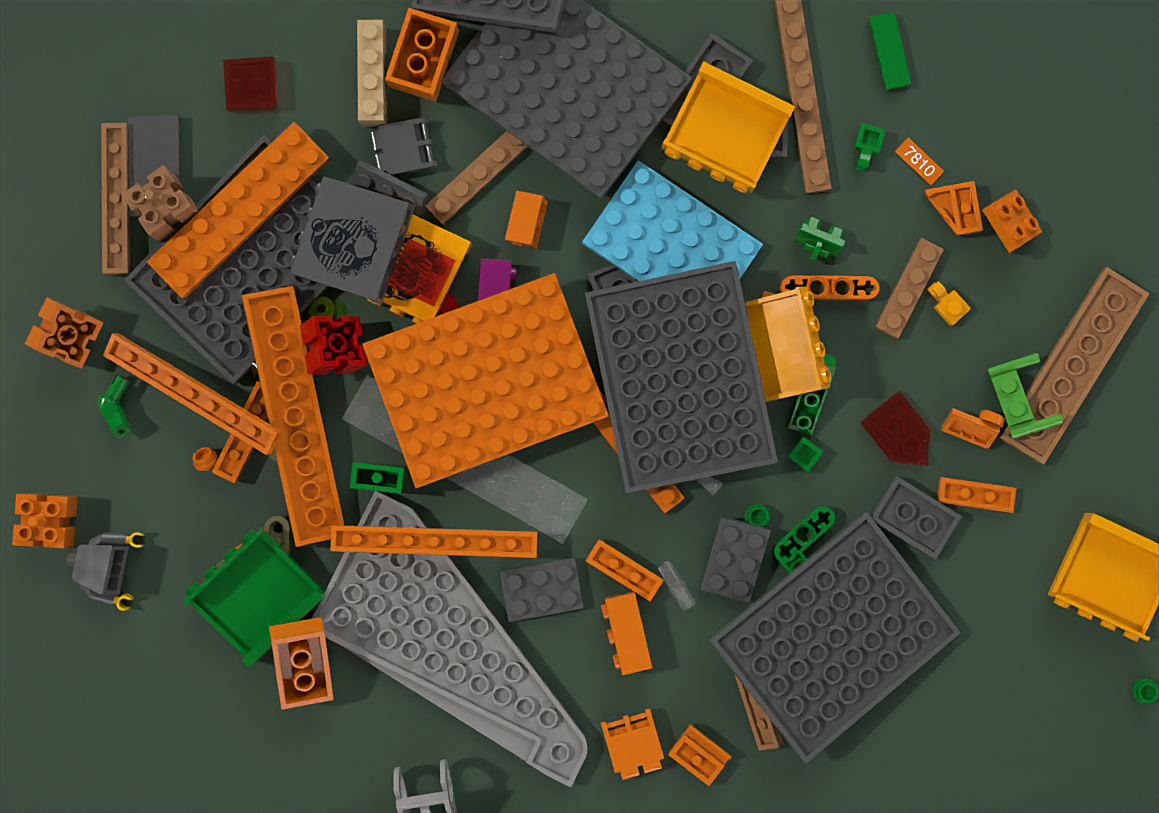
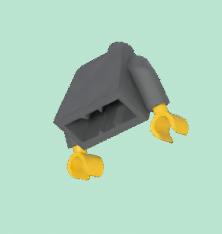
(101, 567)

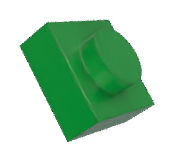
(805, 454)

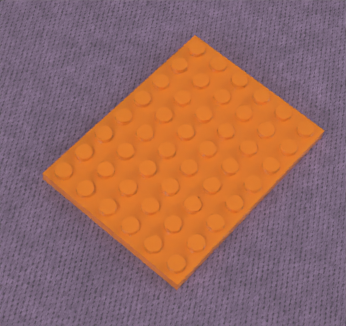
(485, 380)

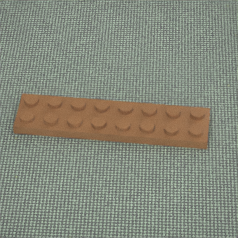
(1078, 359)

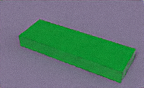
(889, 51)

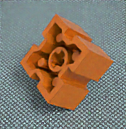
(63, 333)
(45, 520)

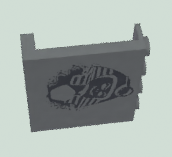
(351, 239)

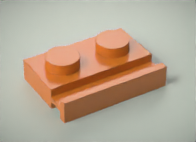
(699, 755)

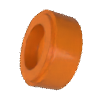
(992, 417)

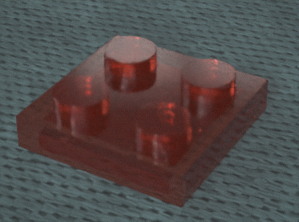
(250, 84)
(421, 272)

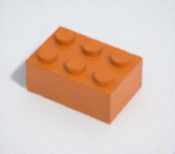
(422, 54)
(301, 663)

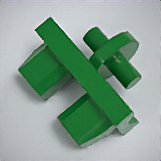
(820, 242)

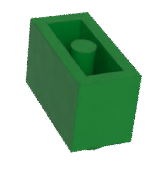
(378, 477)

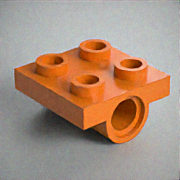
(1012, 220)

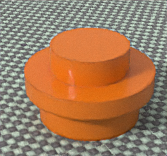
(204, 459)

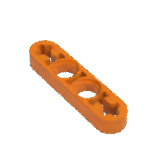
(829, 283)

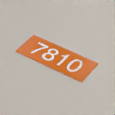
(919, 161)

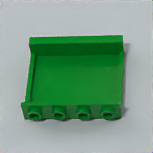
(252, 591)

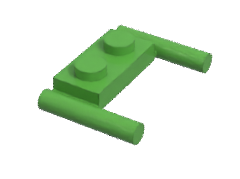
(1013, 398)

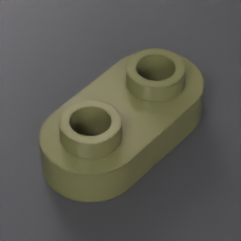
(282, 538)

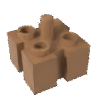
(160, 203)

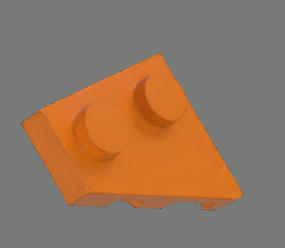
(957, 207)

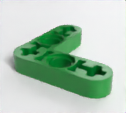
(796, 555)

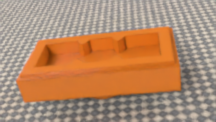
(970, 428)

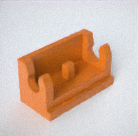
(526, 219)

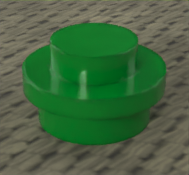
(757, 515)
(1145, 691)

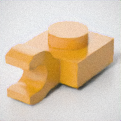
(950, 306)

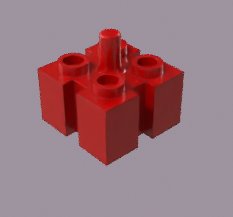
(333, 345)

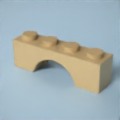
(371, 80)

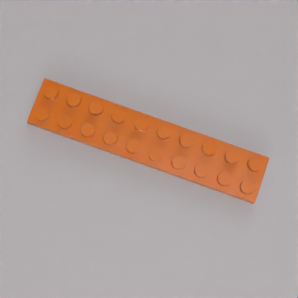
(295, 411)

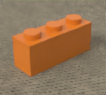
(626, 633)

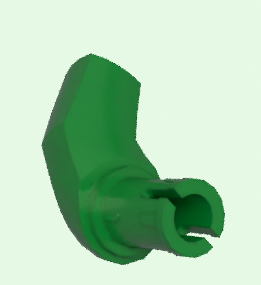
(111, 408)

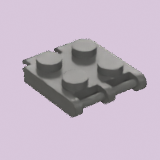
(403, 147)

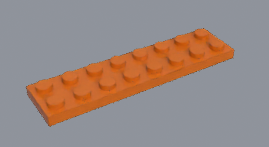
(238, 210)

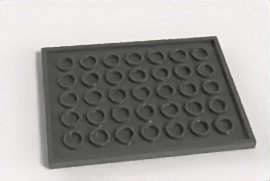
(570, 95)
(214, 312)
(681, 377)
(834, 637)

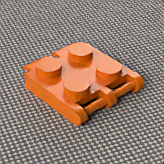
(633, 745)

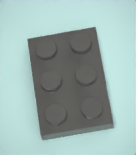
(915, 517)
(735, 559)
(541, 589)

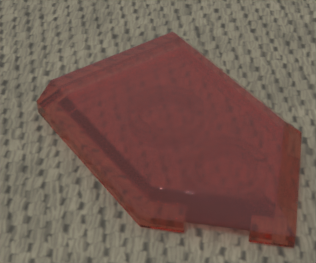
(899, 431)

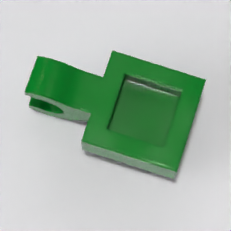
(868, 142)

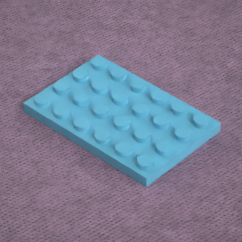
(663, 231)

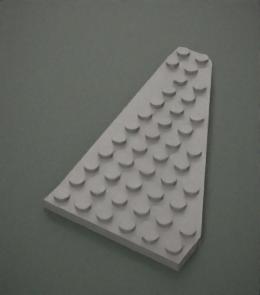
(442, 641)

